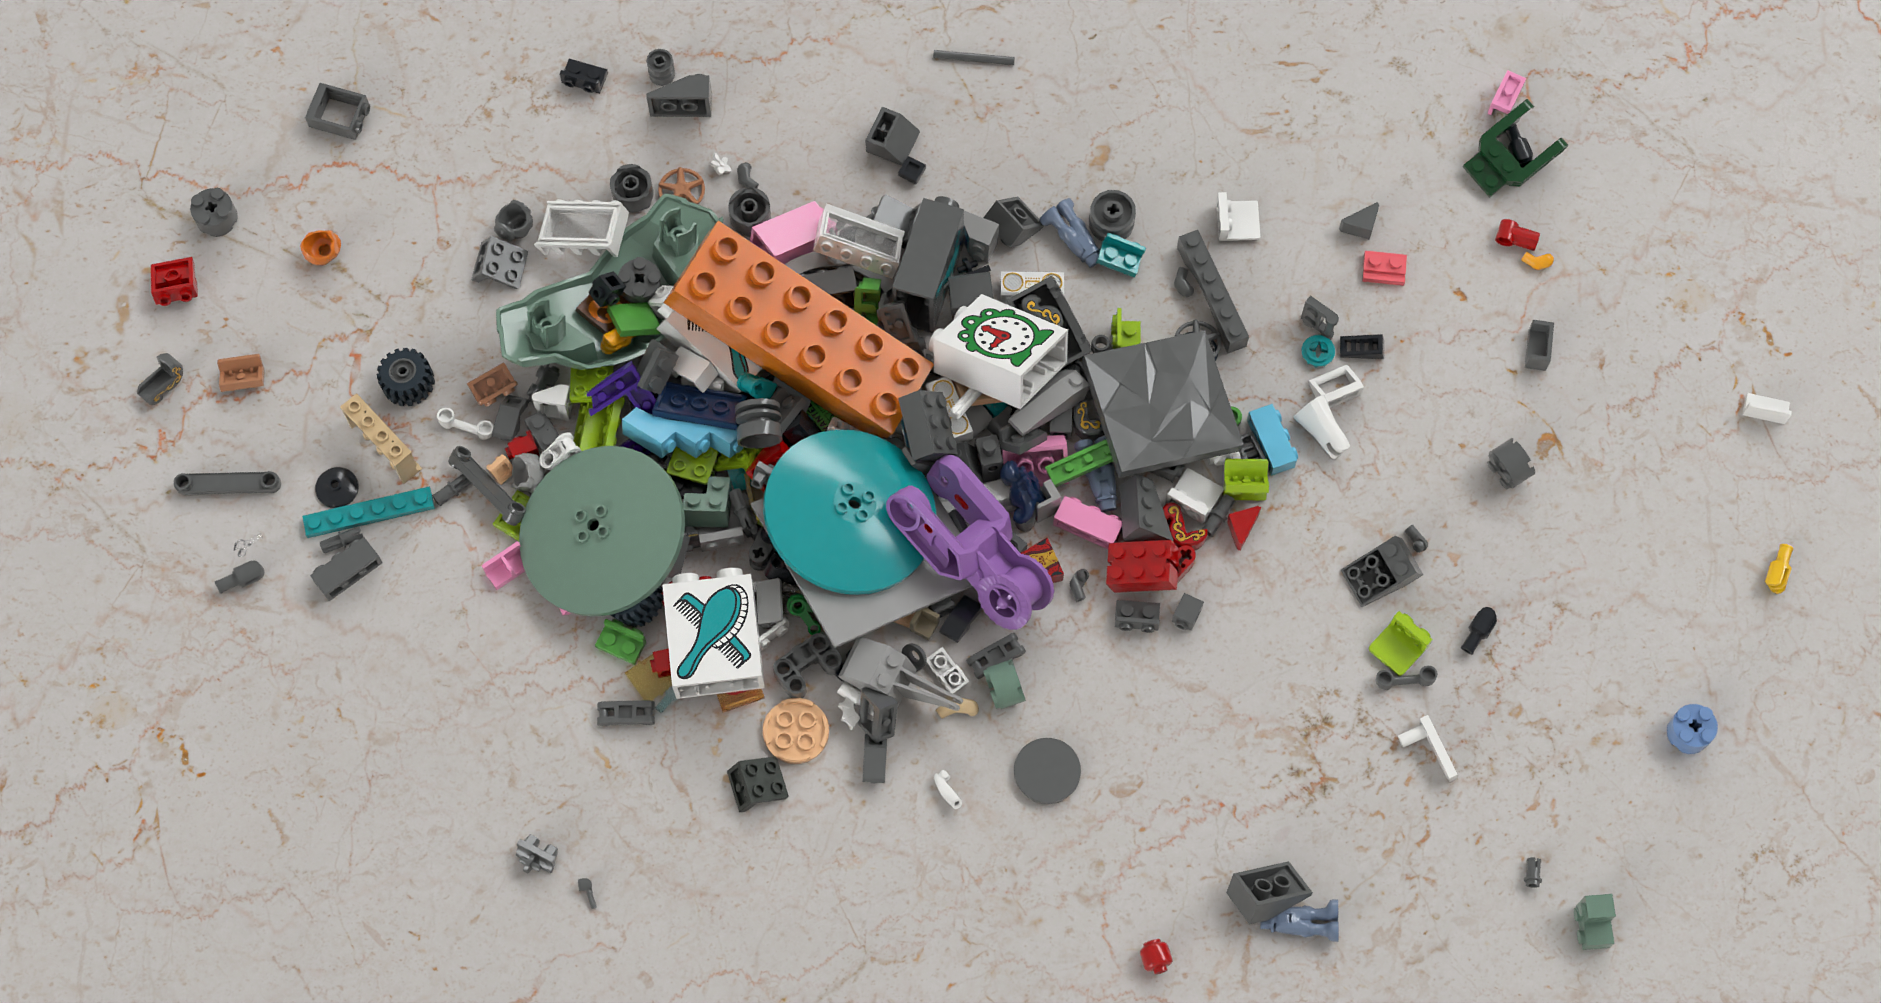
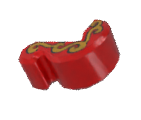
(1177, 528)

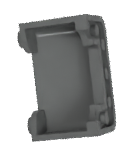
(1052, 295)

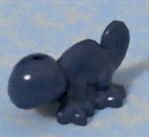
(1023, 491)

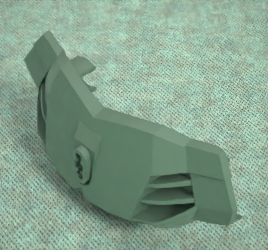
(545, 323)

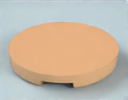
(796, 730)

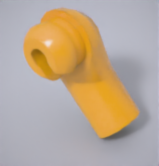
(1539, 262)

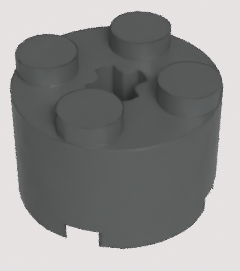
(632, 187)
(748, 209)
(213, 212)
(633, 274)
(1511, 464)

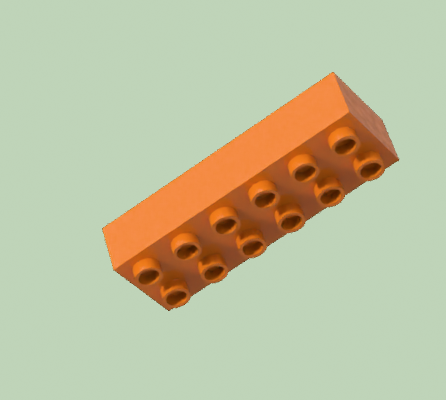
(797, 332)

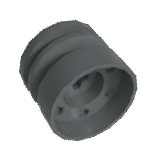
(758, 423)

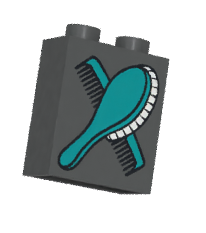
(930, 260)

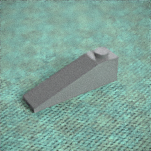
(1055, 397)

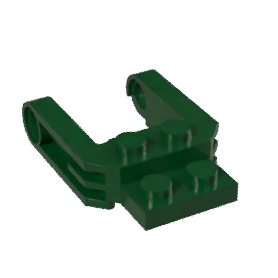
(1496, 166)

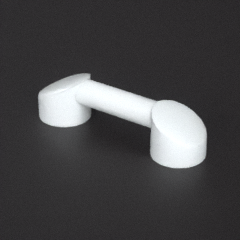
(447, 420)

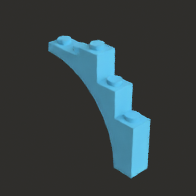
(664, 435)

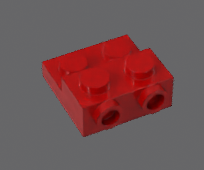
(173, 281)

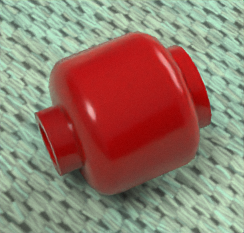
(1156, 956)

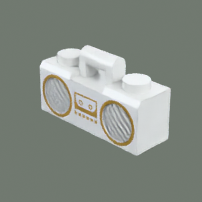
(1016, 282)
(961, 428)

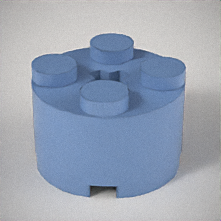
(1701, 720)

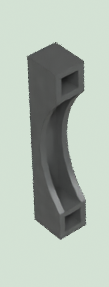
(1221, 305)

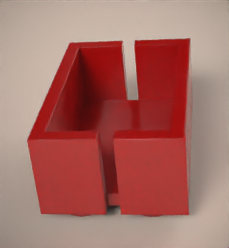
(1142, 566)

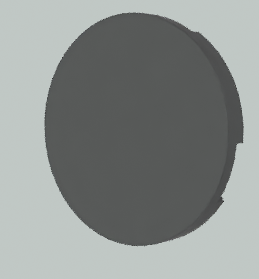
(1047, 770)

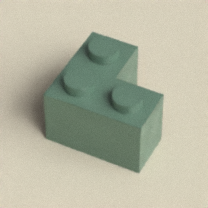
(709, 508)
(1594, 920)

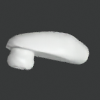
(946, 791)

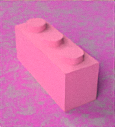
(1088, 522)

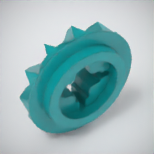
(1326, 346)

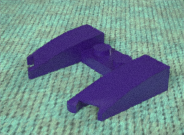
(616, 385)

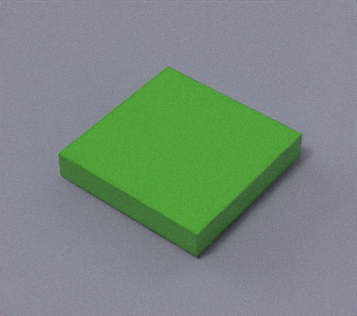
(633, 319)

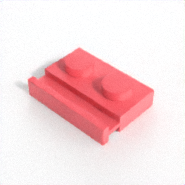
(1384, 268)

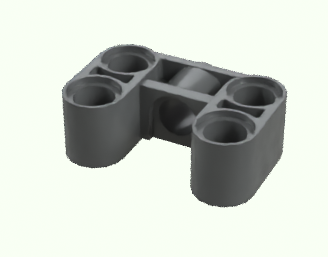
(802, 657)

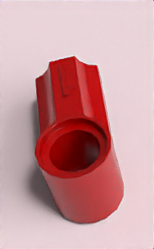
(1511, 234)

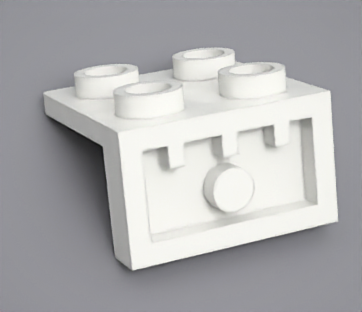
(1237, 219)
(1195, 495)

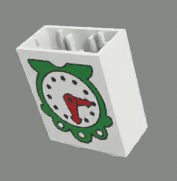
(999, 350)

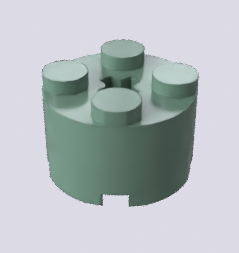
(1005, 683)

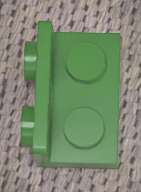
(621, 641)

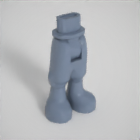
(1076, 235)
(1101, 479)
(1298, 921)

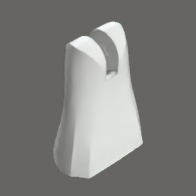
(1320, 423)

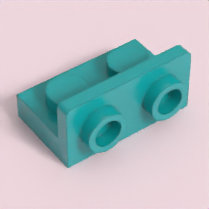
(1120, 254)

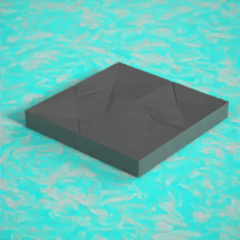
(1162, 403)

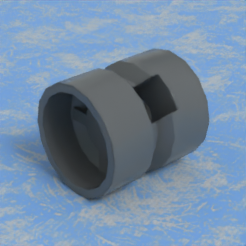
(660, 67)

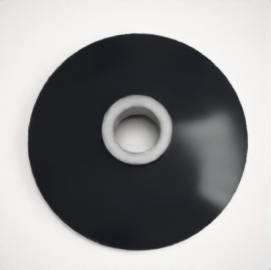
(340, 495)

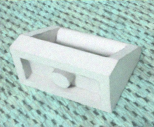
(1342, 394)
(558, 402)

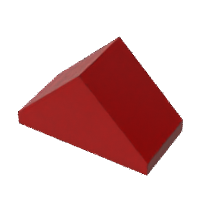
(1241, 524)

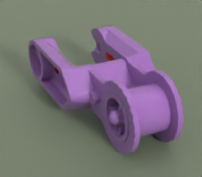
(1004, 578)

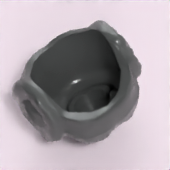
(513, 221)

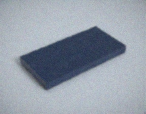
(693, 406)

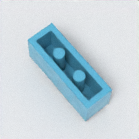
(1272, 438)

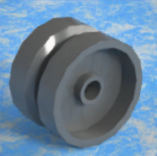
(1112, 213)

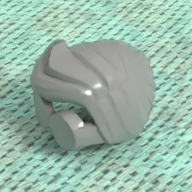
(526, 472)

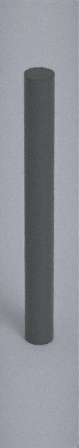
(973, 57)

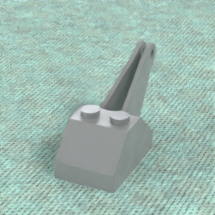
(890, 673)

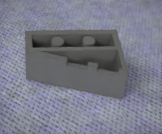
(1142, 511)

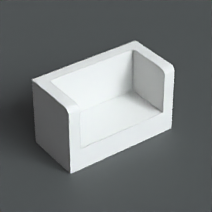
(694, 369)

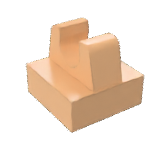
(500, 469)

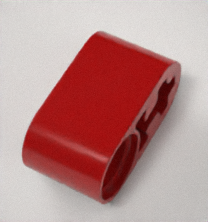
(1187, 564)

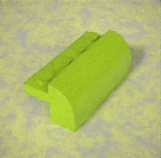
(599, 428)

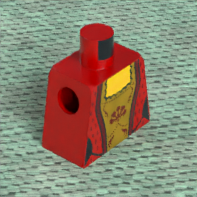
(1046, 556)

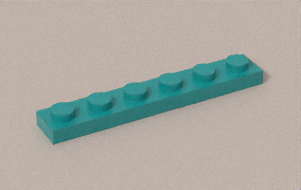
(368, 512)

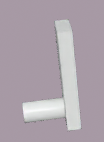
(1427, 730)

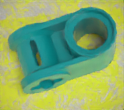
(756, 386)

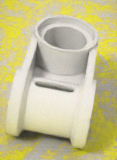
(558, 451)

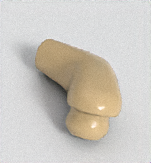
(967, 707)

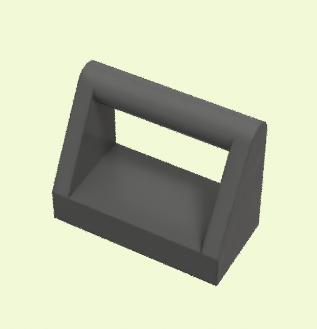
(884, 714)

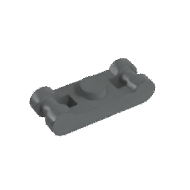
(996, 654)
(625, 712)

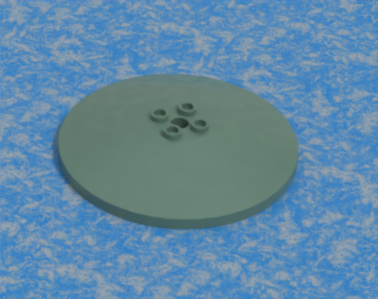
(630, 549)

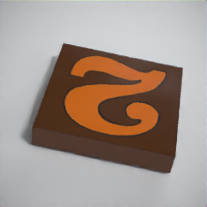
(597, 316)

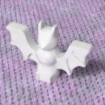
(852, 698)

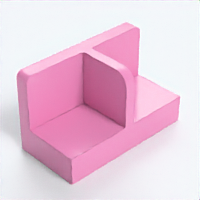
(1507, 93)
(504, 566)

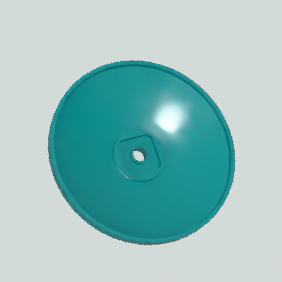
(817, 528)

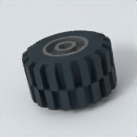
(405, 377)
(643, 611)

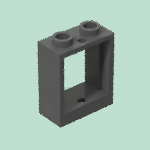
(319, 102)

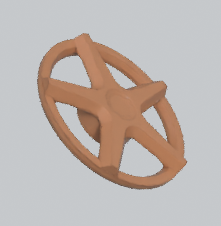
(683, 188)

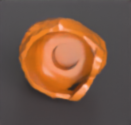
(320, 247)

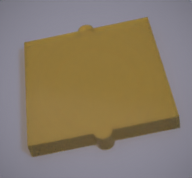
(646, 681)

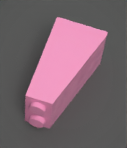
(789, 233)

